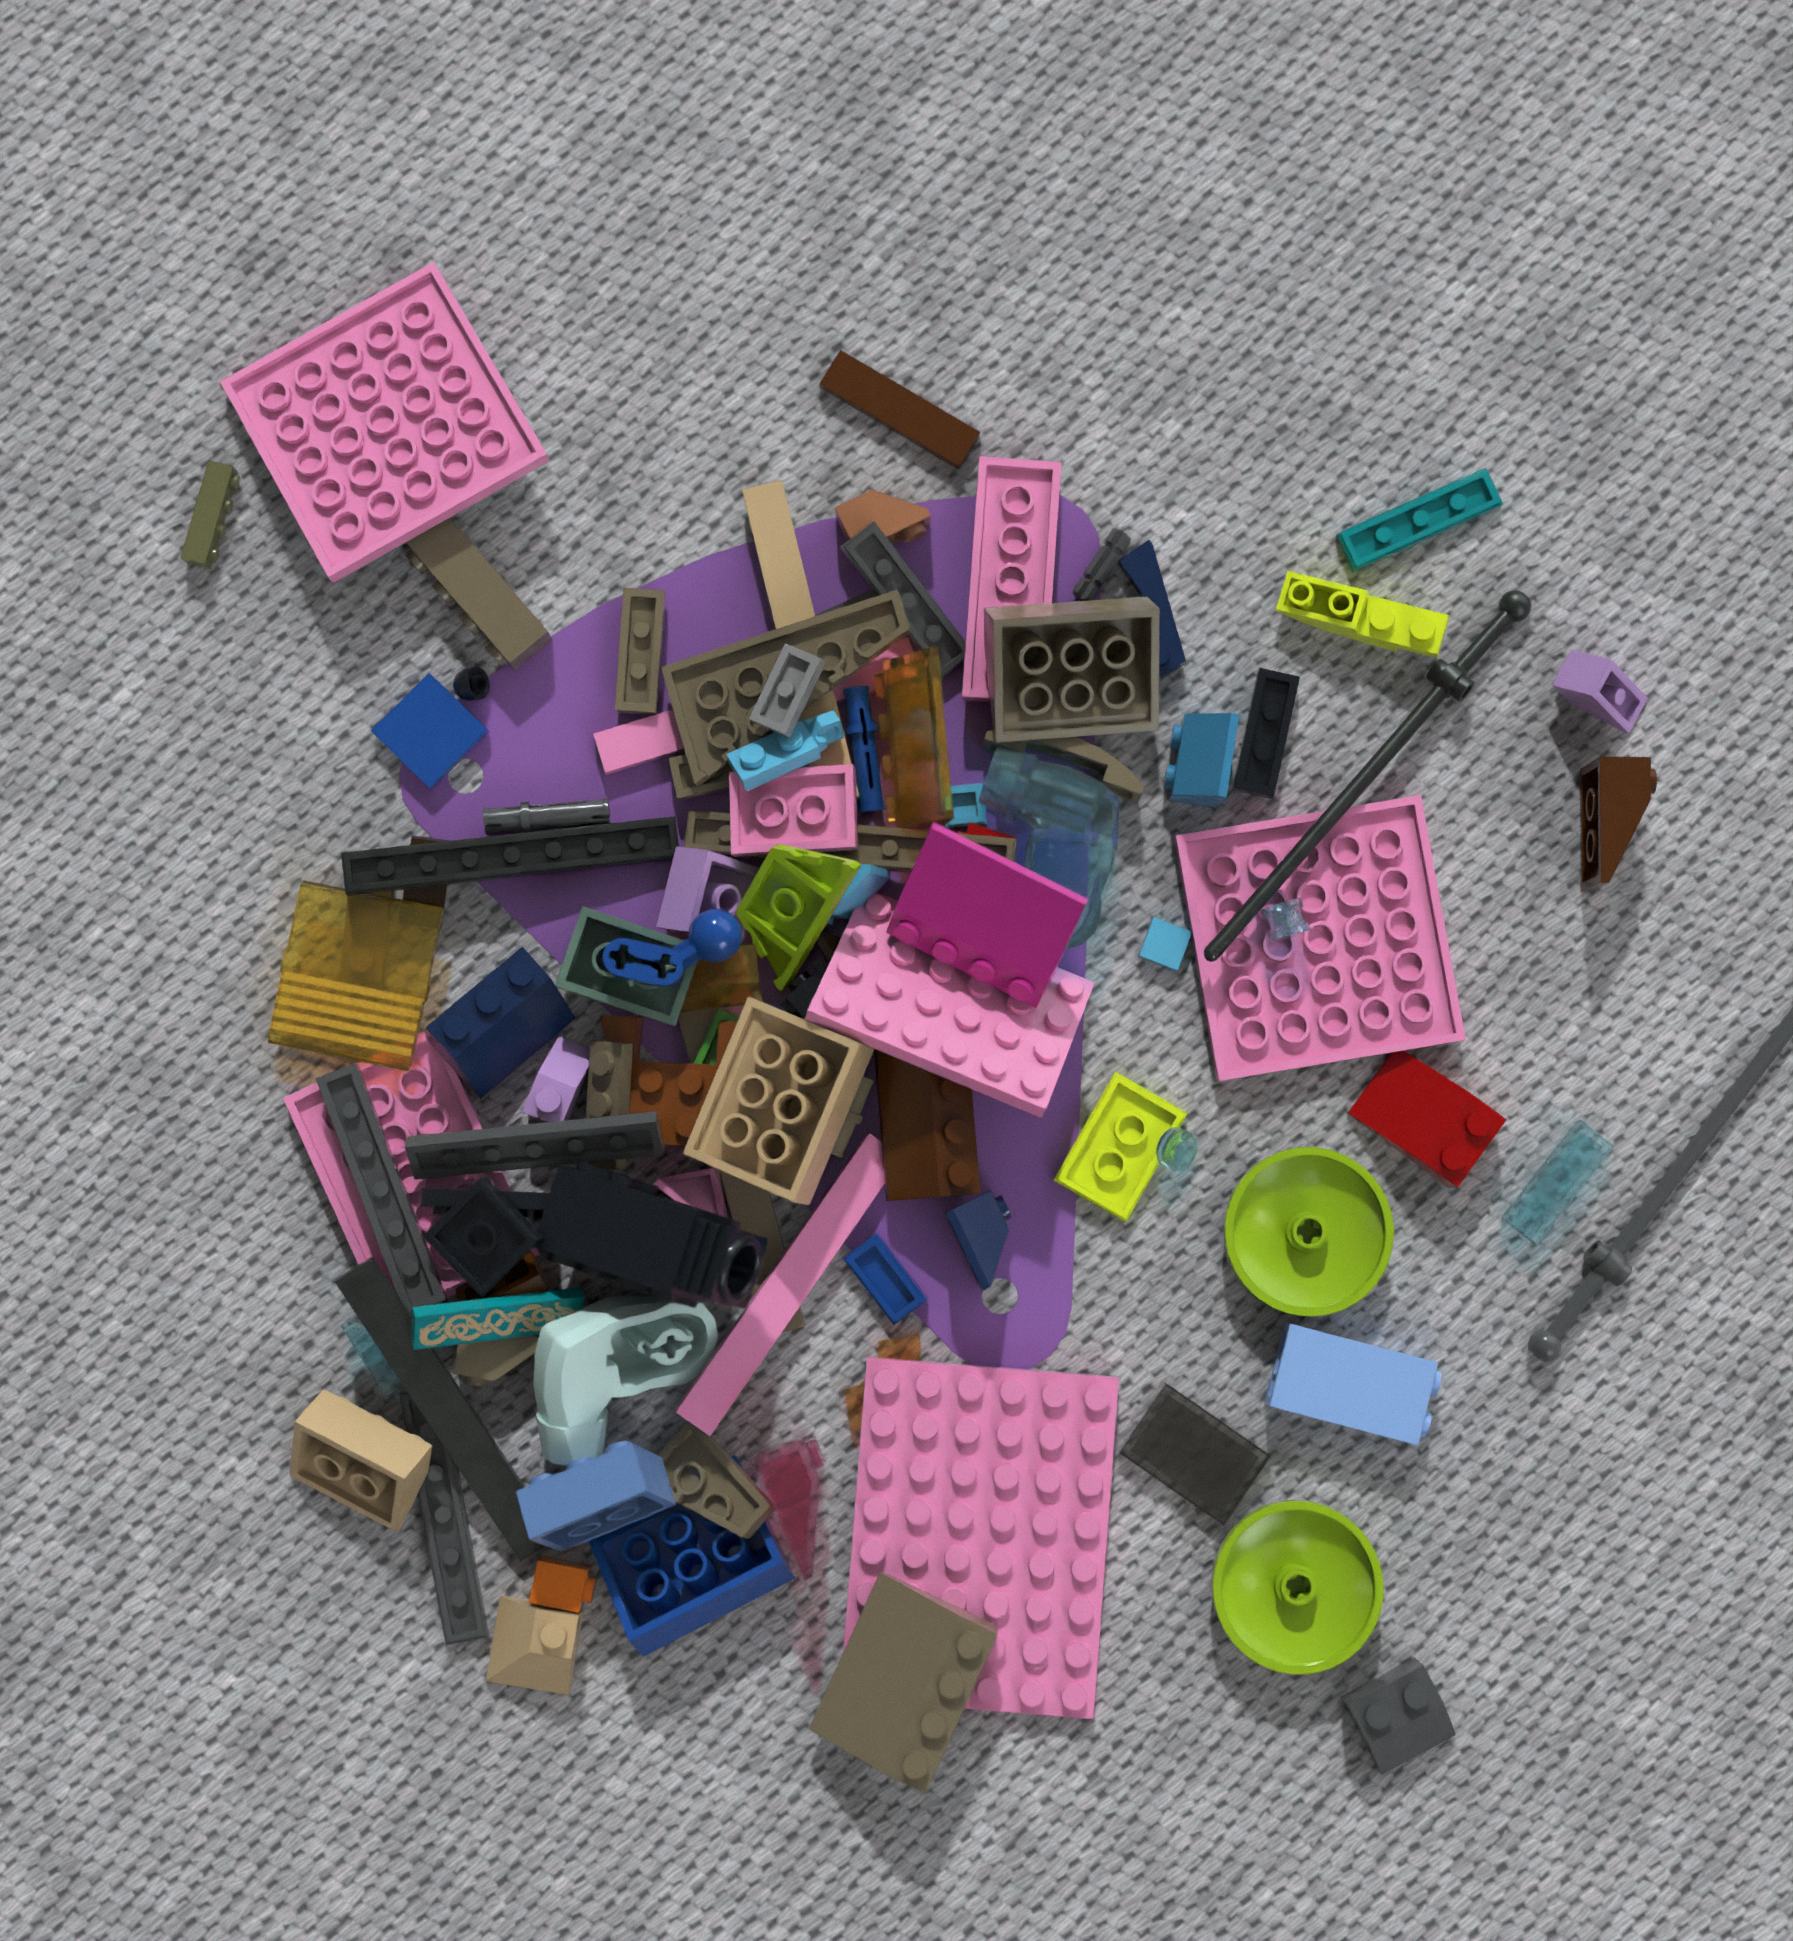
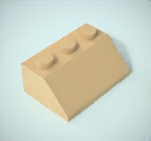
(359, 1459)

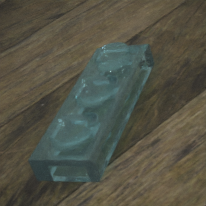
(1557, 1181)

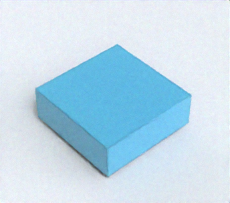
(966, 806)
(1165, 944)

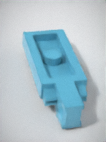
(779, 755)

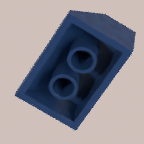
(500, 1023)

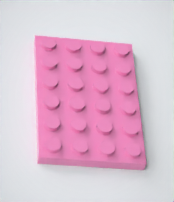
(944, 1017)
(408, 1103)

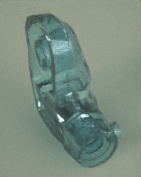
(1070, 824)

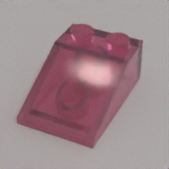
(794, 1482)

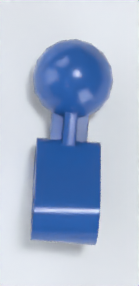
(712, 937)

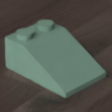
(587, 976)

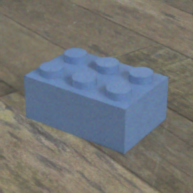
(595, 1496)

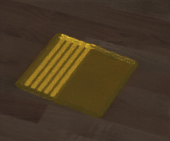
(355, 975)

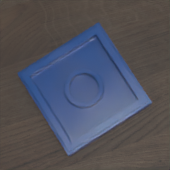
(430, 731)

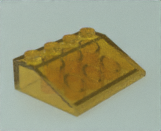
(915, 740)

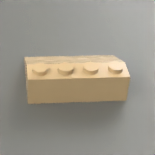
(778, 1101)

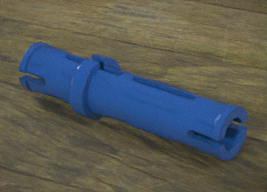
(864, 750)

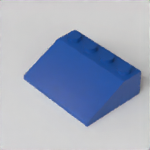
(684, 1573)

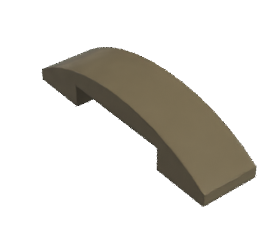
(1081, 754)

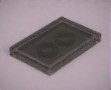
(1194, 1454)

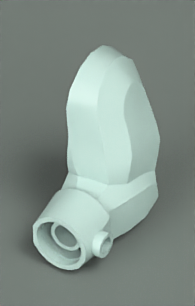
(610, 1353)

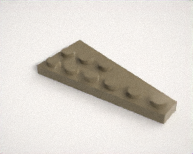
(720, 687)

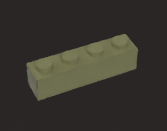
(210, 514)

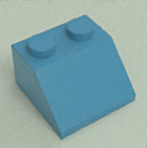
(1202, 759)

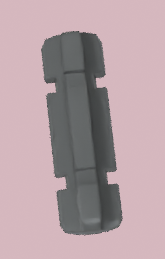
(1101, 565)

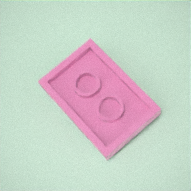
(800, 809)

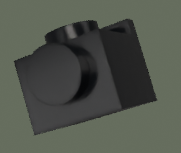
(803, 991)

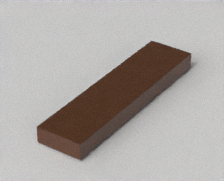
(899, 409)

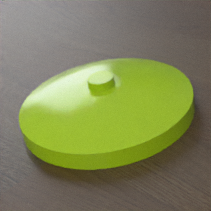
(1308, 1231)
(1297, 1587)

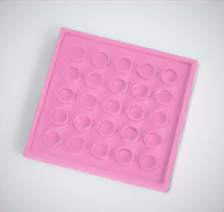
(384, 422)
(1367, 972)

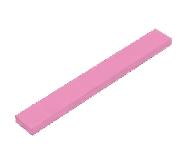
(660, 736)
(785, 1287)

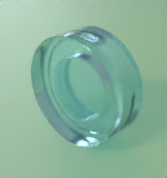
(1177, 1149)

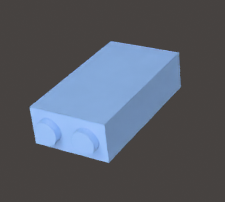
(1353, 1384)

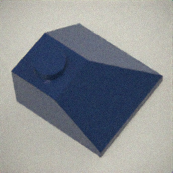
(981, 1233)

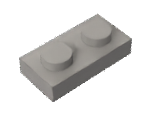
(787, 690)

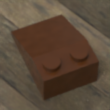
(1611, 806)

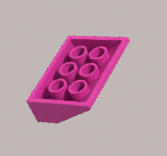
(986, 915)

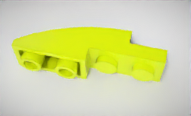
(1361, 616)

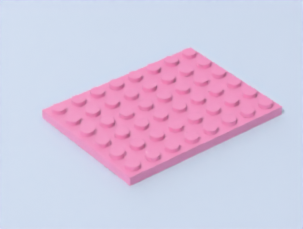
(996, 1503)

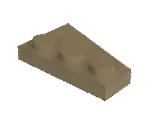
(713, 1483)

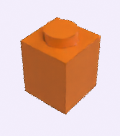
(562, 1584)

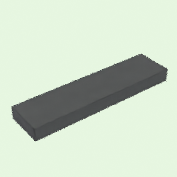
(887, 571)

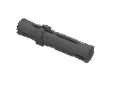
(546, 816)

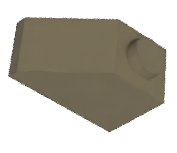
(492, 1359)

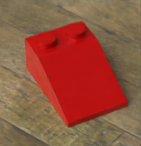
(1427, 1117)

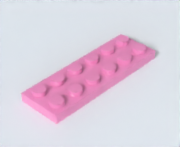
(1009, 551)

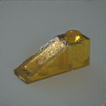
(725, 982)

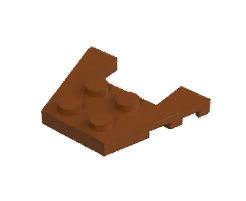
(664, 1087)

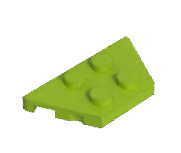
(792, 905)

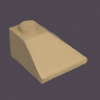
(534, 1646)

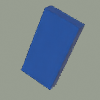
(885, 1278)

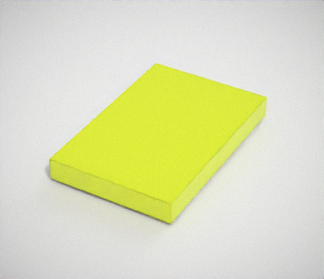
(1118, 1147)

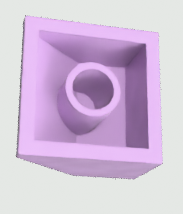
(703, 882)

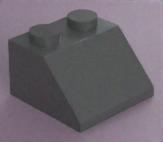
(1399, 1715)

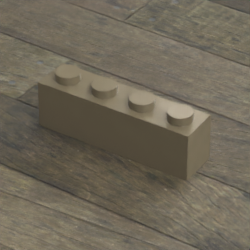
(480, 592)

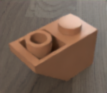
(892, 515)

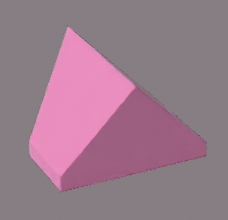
(696, 1188)

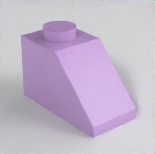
(1600, 689)
(558, 1082)

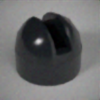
(471, 684)

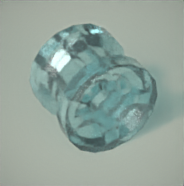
(1285, 920)

